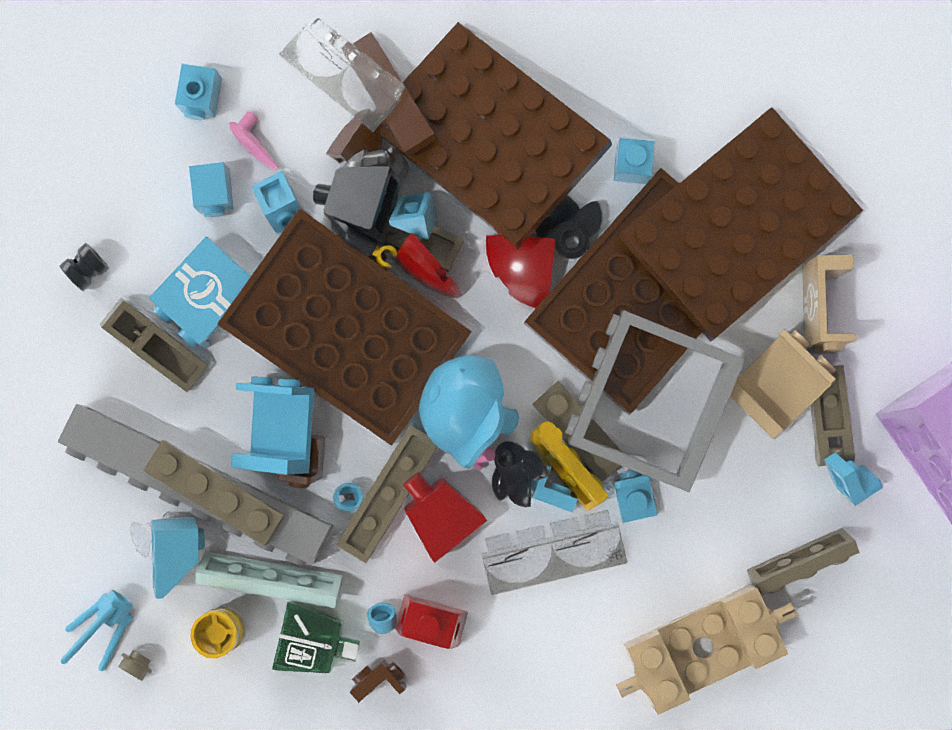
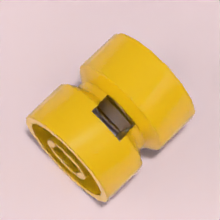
(217, 632)

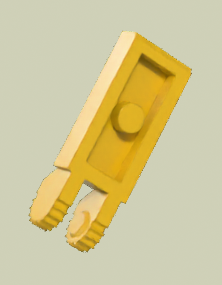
(567, 466)

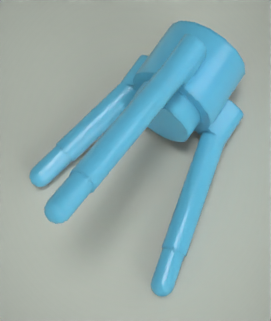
(112, 610)

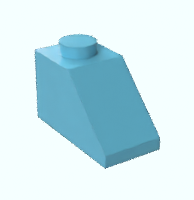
(174, 551)

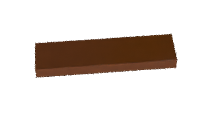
(405, 119)

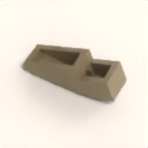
(153, 344)

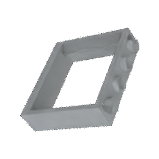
(705, 426)

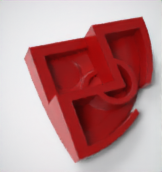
(424, 268)
(522, 270)

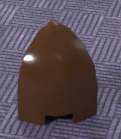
(353, 139)

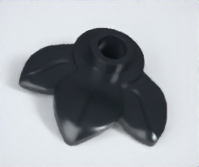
(571, 221)
(515, 476)

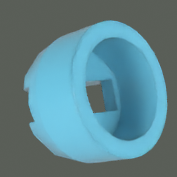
(348, 505)
(382, 618)

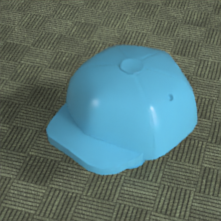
(465, 408)

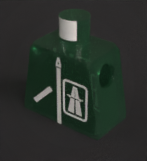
(311, 641)

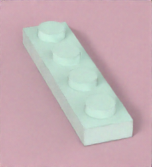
(269, 579)

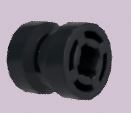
(84, 266)

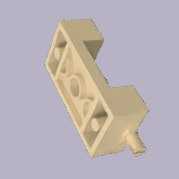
(741, 636)

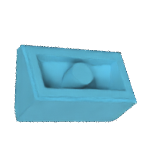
(415, 214)

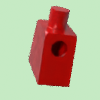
(440, 515)
(430, 622)

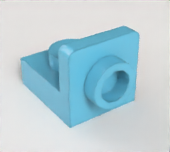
(276, 200)
(852, 481)
(556, 495)
(634, 496)

